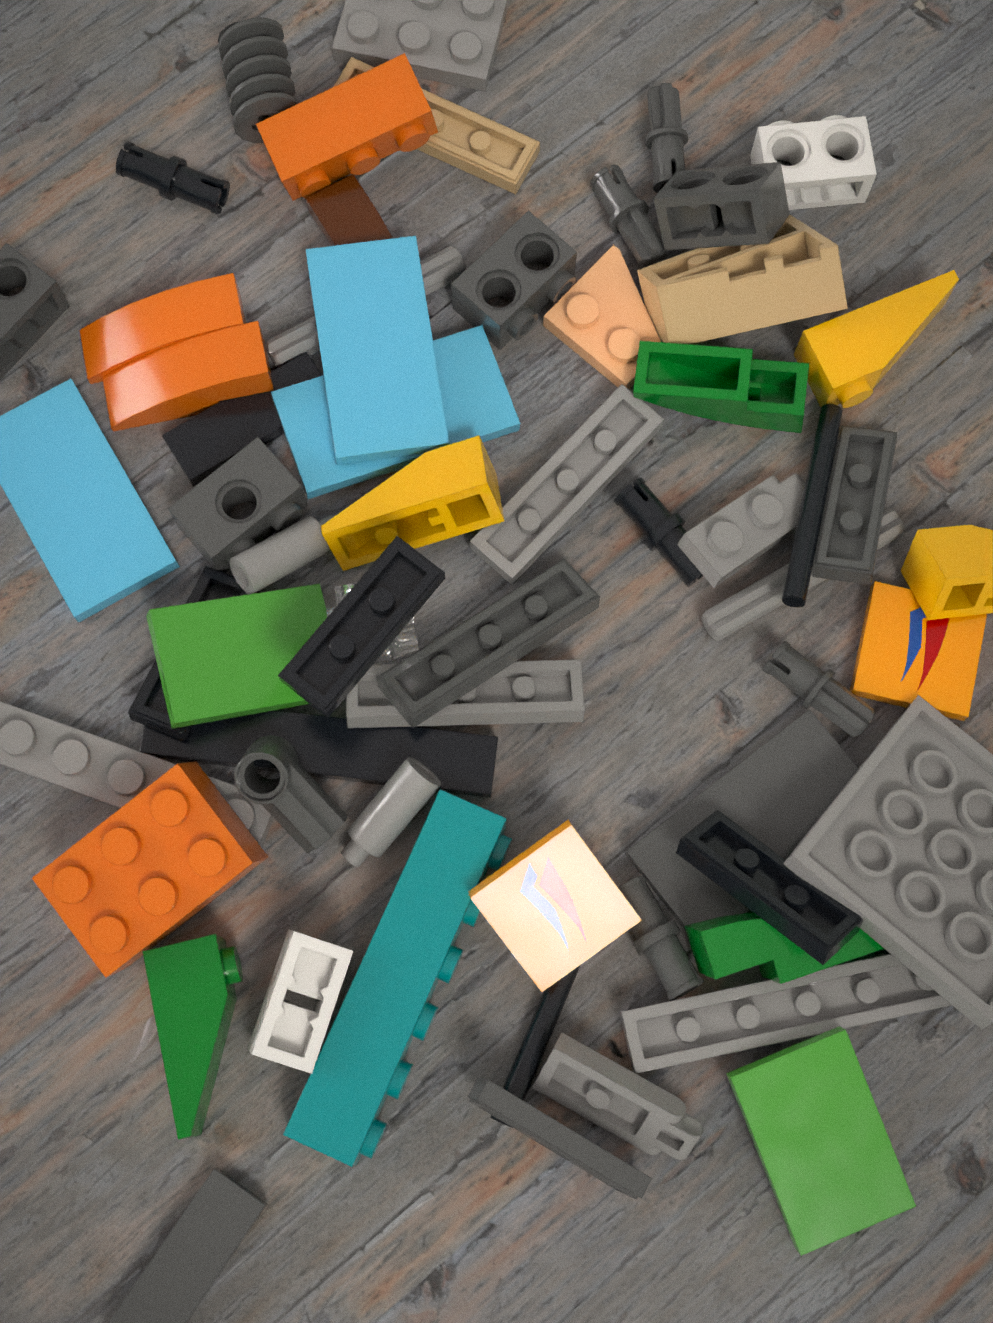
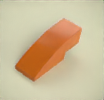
(160, 323)
(188, 377)

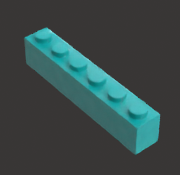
(396, 980)

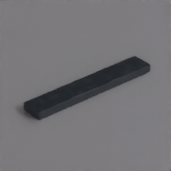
(337, 752)

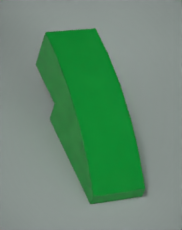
(722, 385)
(746, 940)

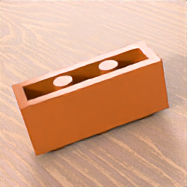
(348, 128)

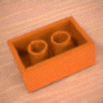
(149, 867)

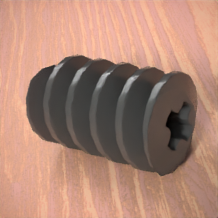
(255, 73)

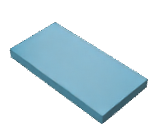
(376, 350)
(472, 399)
(78, 502)

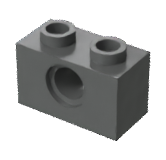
(250, 477)

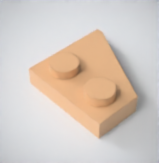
(604, 319)

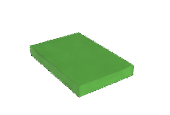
(227, 652)
(821, 1140)

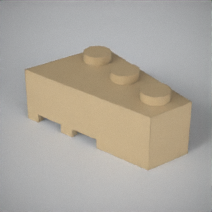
(744, 286)

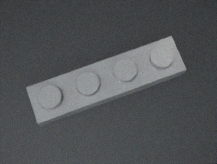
(567, 484)
(517, 695)

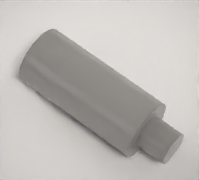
(279, 554)
(390, 811)

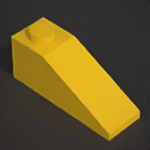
(860, 347)
(422, 504)
(951, 571)

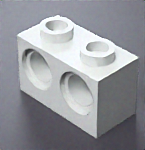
(815, 175)
(299, 1001)

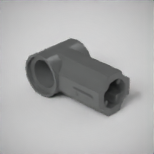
(291, 799)

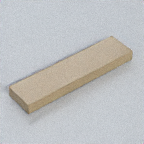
(471, 140)

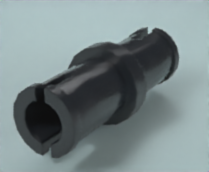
(172, 178)
(659, 527)

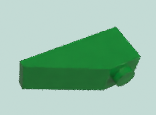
(193, 1012)

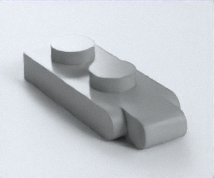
(744, 528)
(617, 1100)

